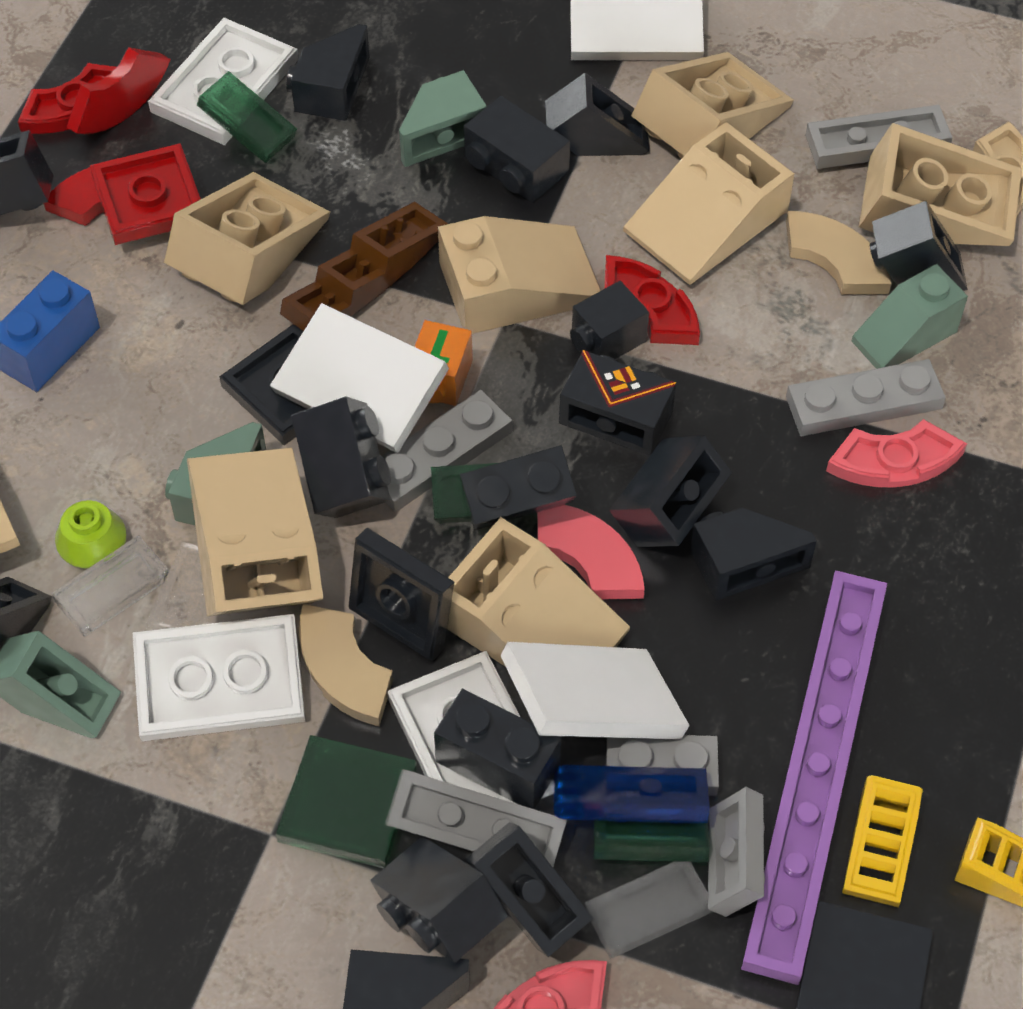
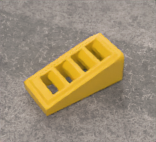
(889, 805)
(989, 878)

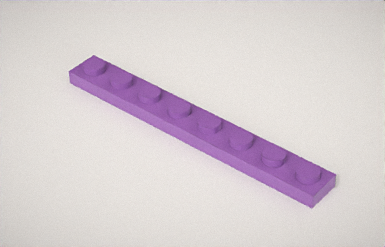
(815, 780)

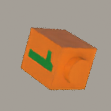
(453, 347)

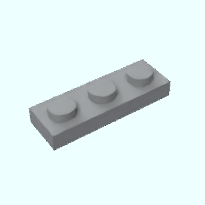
(855, 138)
(865, 397)
(446, 441)
(466, 816)

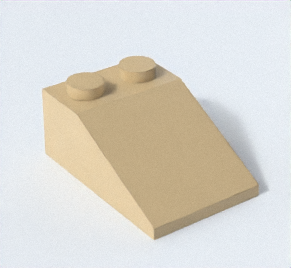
(701, 94)
(965, 189)
(242, 236)
(512, 270)

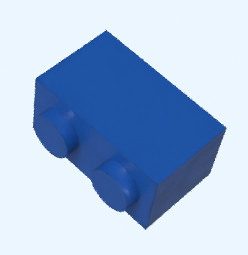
(46, 330)

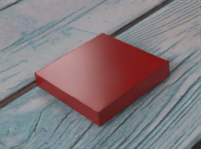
(144, 192)

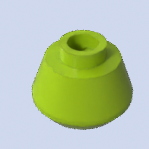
(88, 533)

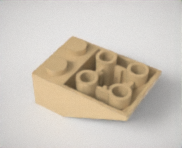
(712, 203)
(253, 532)
(524, 593)

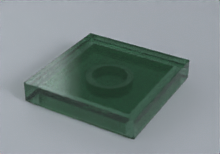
(343, 801)

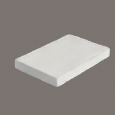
(636, 29)
(229, 47)
(357, 361)
(218, 677)
(593, 691)
(426, 700)

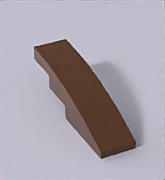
(370, 266)

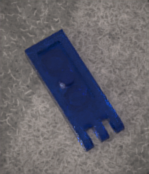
(631, 794)

